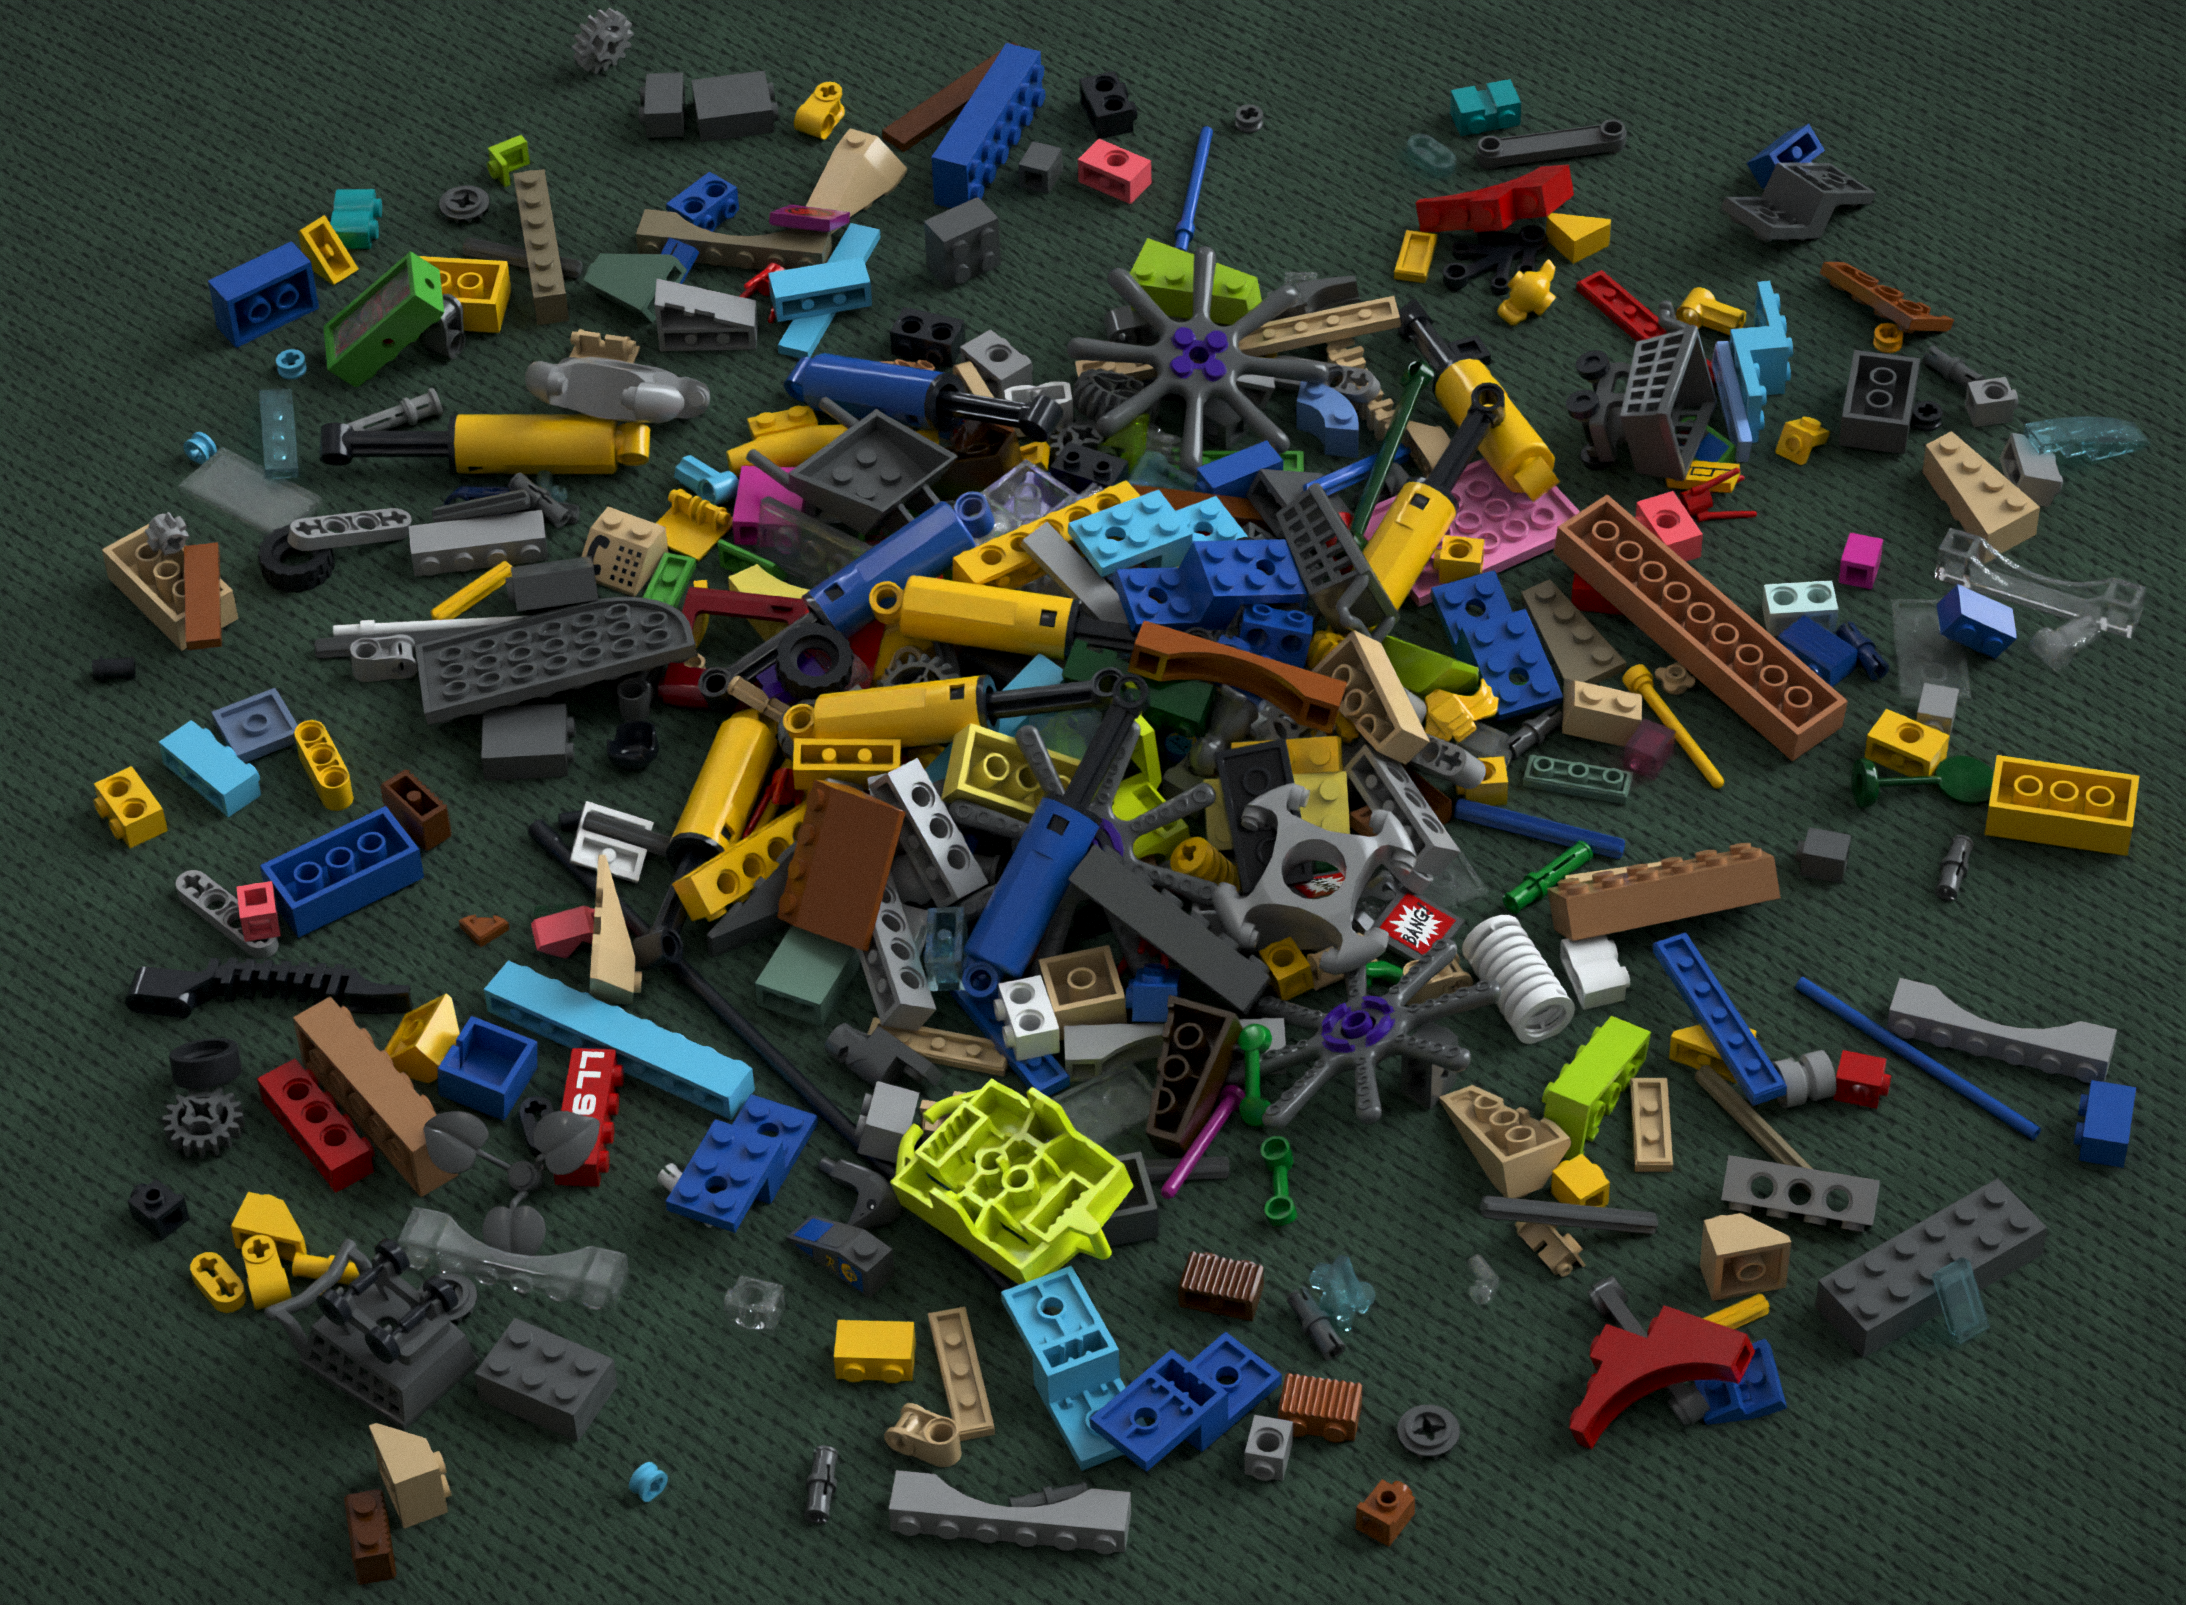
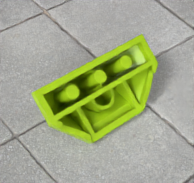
(1426, 670)

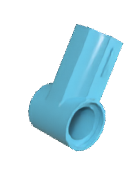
(707, 482)

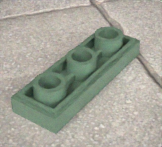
(1577, 779)

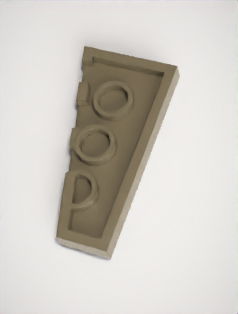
(1569, 637)

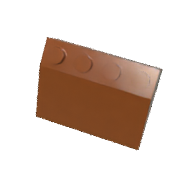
(841, 864)

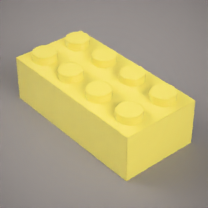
(995, 774)
(1325, 807)

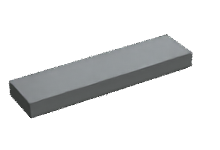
(1074, 574)

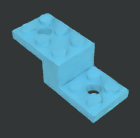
(1761, 356)
(1150, 532)
(1072, 1358)

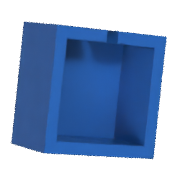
(487, 1068)

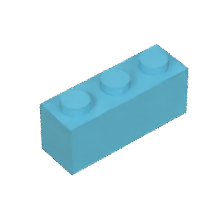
(820, 289)
(210, 768)

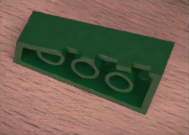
(1174, 704)

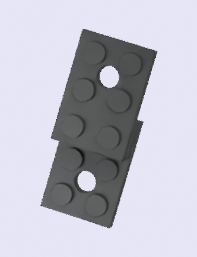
(1797, 201)

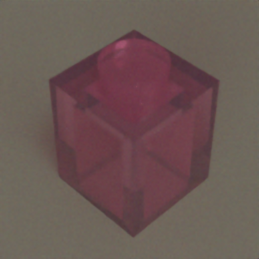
(1649, 749)

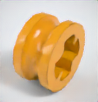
(1888, 338)

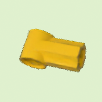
(1703, 309)

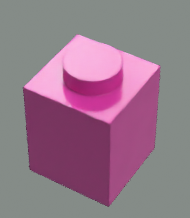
(1860, 560)

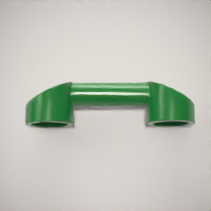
(1254, 1041)
(1279, 1160)

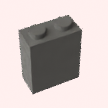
(734, 106)
(1277, 488)
(552, 584)
(527, 742)

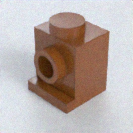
(1386, 1511)

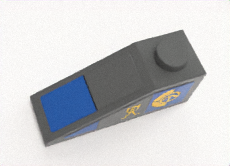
(846, 1252)

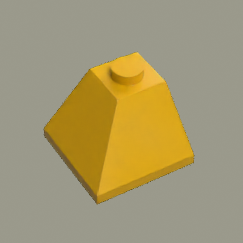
(424, 1039)

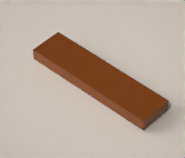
(202, 596)

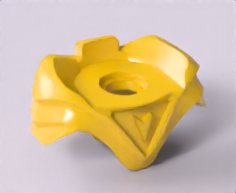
(1454, 714)

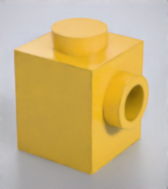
(1580, 1183)

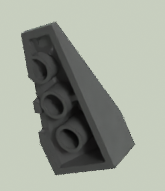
(757, 915)

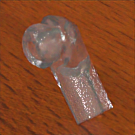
(1486, 1283)

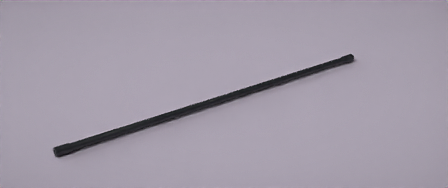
(837, 1120)

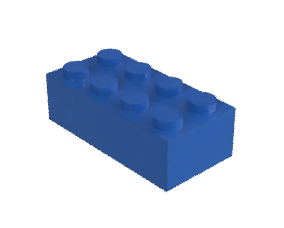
(343, 871)

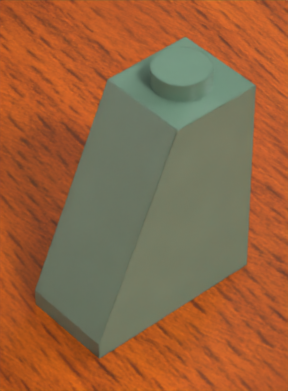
(632, 279)

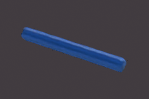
(1354, 472)
(1537, 828)

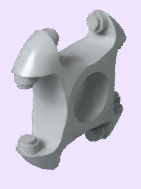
(617, 389)
(1302, 842)

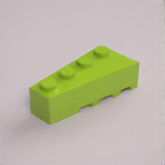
(1168, 280)
(1594, 1080)

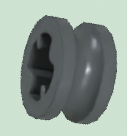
(1243, 122)

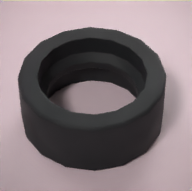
(205, 1063)

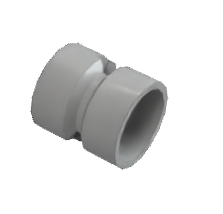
(1807, 1078)

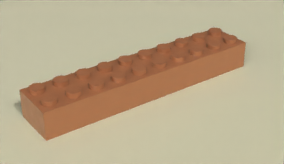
(1700, 627)

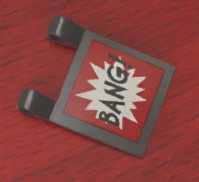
(1329, 882)
(1410, 921)

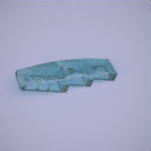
(2086, 434)

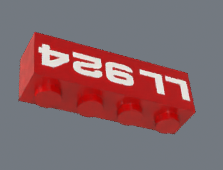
(592, 1093)

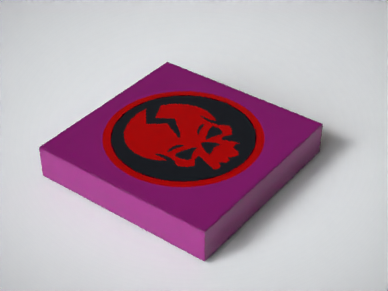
(809, 218)

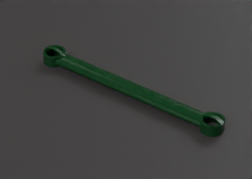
(1415, 379)

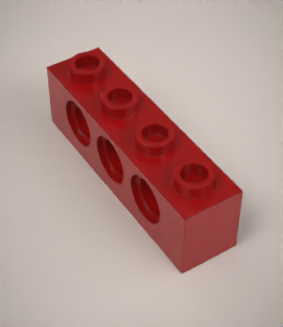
(316, 1124)

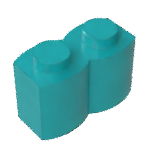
(356, 217)

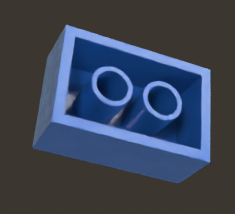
(263, 294)

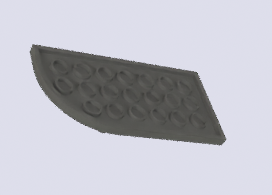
(549, 654)

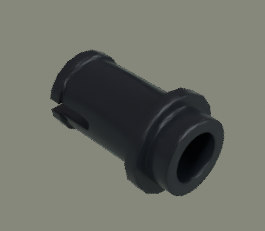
(113, 668)

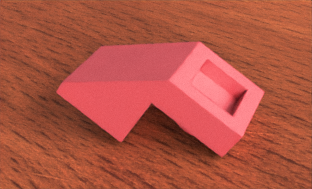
(563, 931)

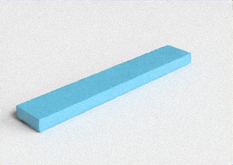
(805, 333)

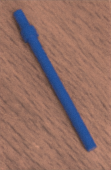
(1185, 228)

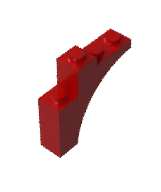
(1499, 205)
(1633, 1366)

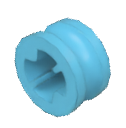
(291, 371)
(199, 447)
(648, 1481)

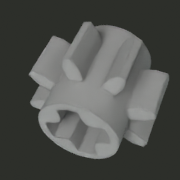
(167, 533)

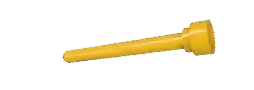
(1640, 681)

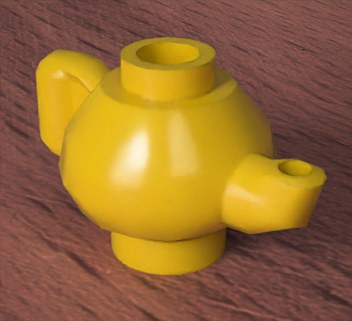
(1528, 294)

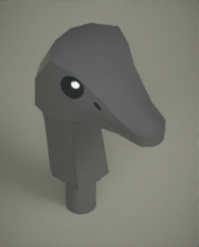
(876, 1198)

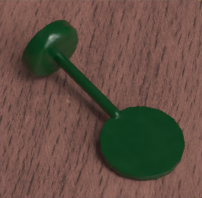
(1957, 777)

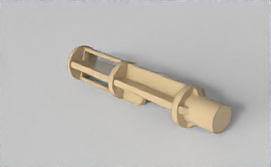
(756, 698)

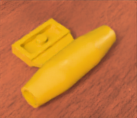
(784, 438)

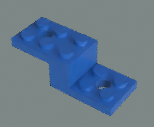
(1210, 584)
(1497, 643)
(741, 1163)
(1185, 1401)

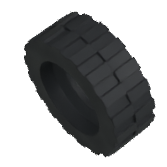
(297, 577)
(820, 638)

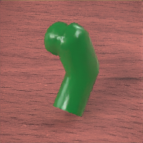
(1383, 971)

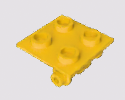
(694, 524)

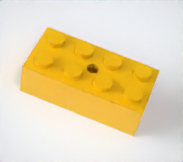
(2062, 805)

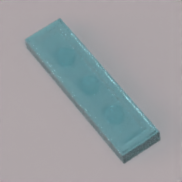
(278, 434)

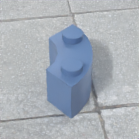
(1329, 418)

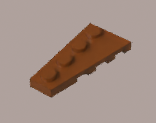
(1884, 299)

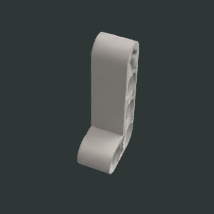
(1443, 758)

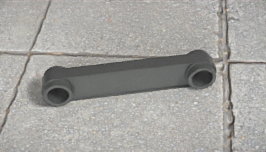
(1549, 145)
(1610, 1298)

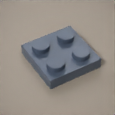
(256, 725)

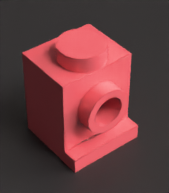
(258, 911)

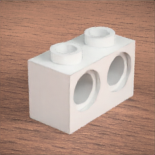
(1027, 1018)

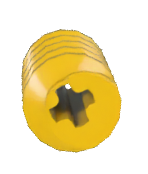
(1202, 860)

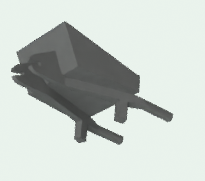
(866, 472)

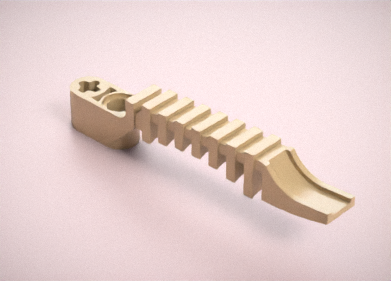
(1425, 441)

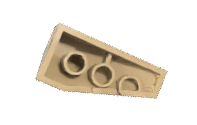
(857, 174)
(612, 957)
(1505, 1141)

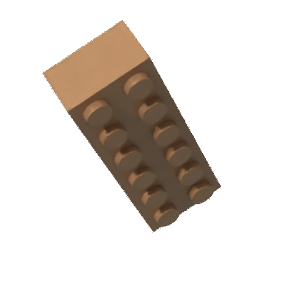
(1663, 892)
(370, 1090)

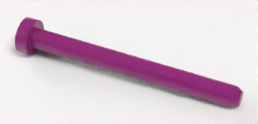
(1229, 1101)

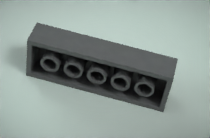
(1170, 930)
(1893, 1284)

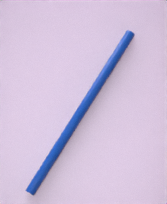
(1918, 1058)

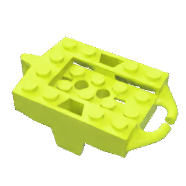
(1041, 1190)

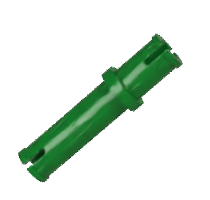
(1537, 884)

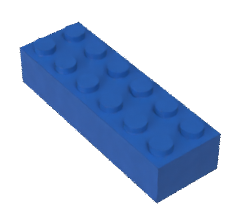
(988, 126)

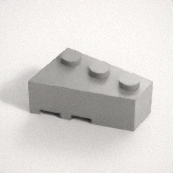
(703, 319)

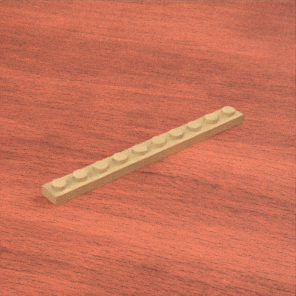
(1289, 333)

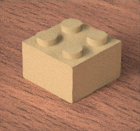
(1084, 988)

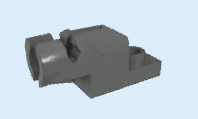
(879, 1056)

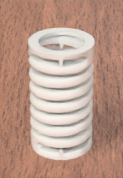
(1524, 978)

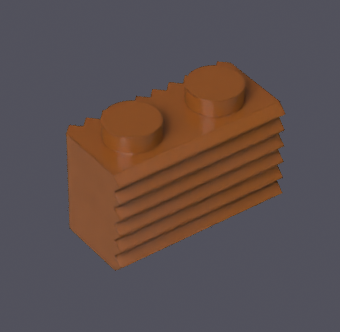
(1321, 1407)

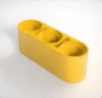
(323, 765)

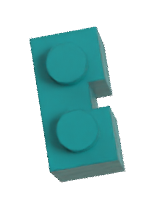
(1485, 109)

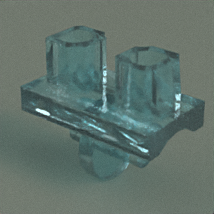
(1343, 1292)

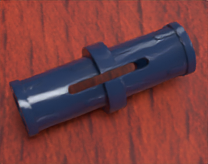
(1866, 654)

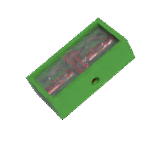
(383, 319)

